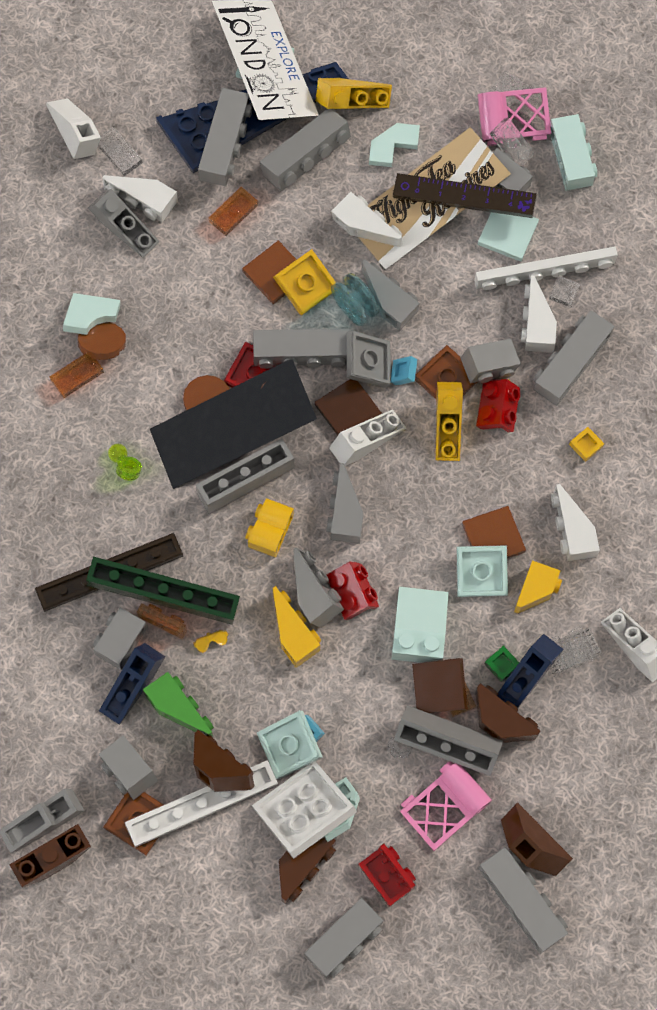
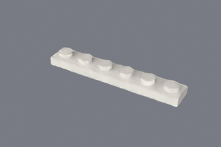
(555, 266)
(194, 807)

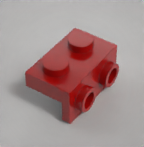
(498, 405)
(354, 589)
(387, 874)

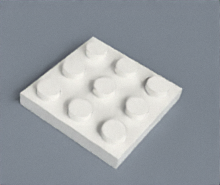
(304, 809)

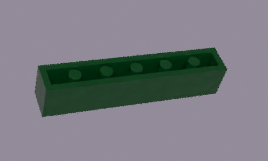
(162, 590)

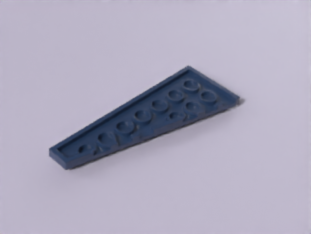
(190, 128)

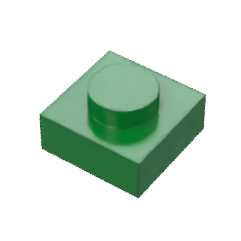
(501, 663)

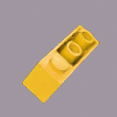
(351, 94)
(448, 421)
(295, 637)

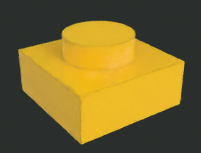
(586, 444)

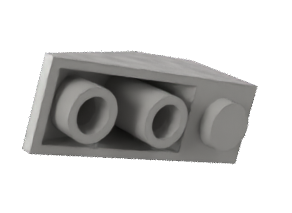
(123, 222)
(393, 302)
(347, 514)
(313, 593)

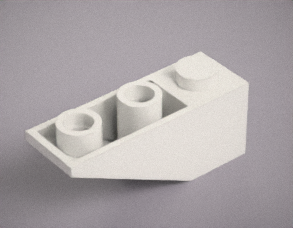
(75, 128)
(148, 195)
(362, 222)
(541, 323)
(365, 437)
(577, 530)
(634, 641)

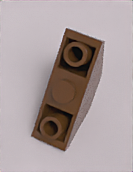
(502, 718)
(219, 767)
(532, 842)
(51, 857)
(302, 868)

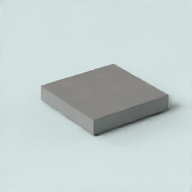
(368, 359)

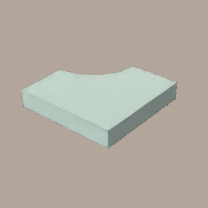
(88, 311)

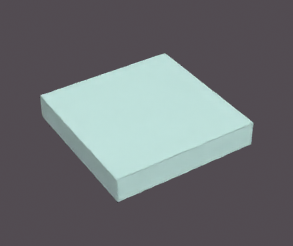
(508, 234)
(482, 571)
(289, 744)

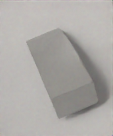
(41, 820)

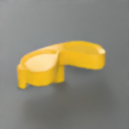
(203, 642)

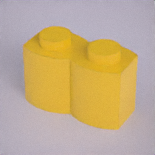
(270, 527)

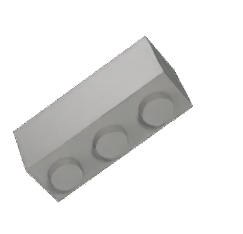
(344, 939)

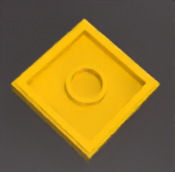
(305, 282)

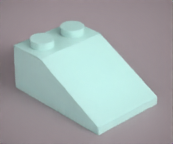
(420, 625)

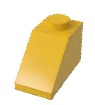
(538, 586)

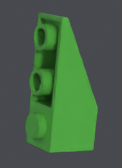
(170, 702)

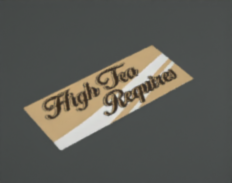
(418, 220)

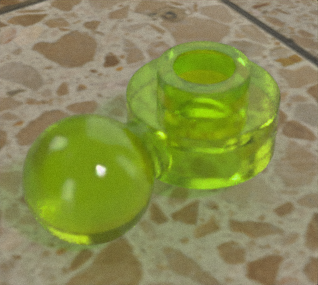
(127, 467)

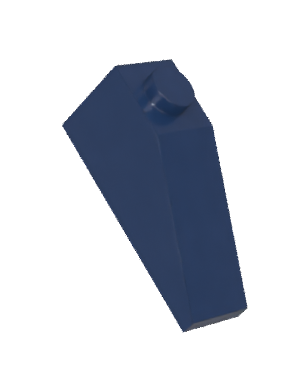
(530, 671)
(131, 681)

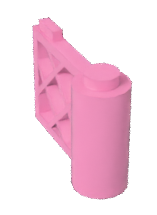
(494, 109)
(462, 791)

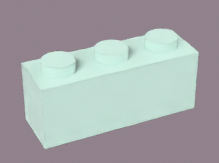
(572, 152)

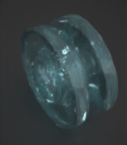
(355, 299)

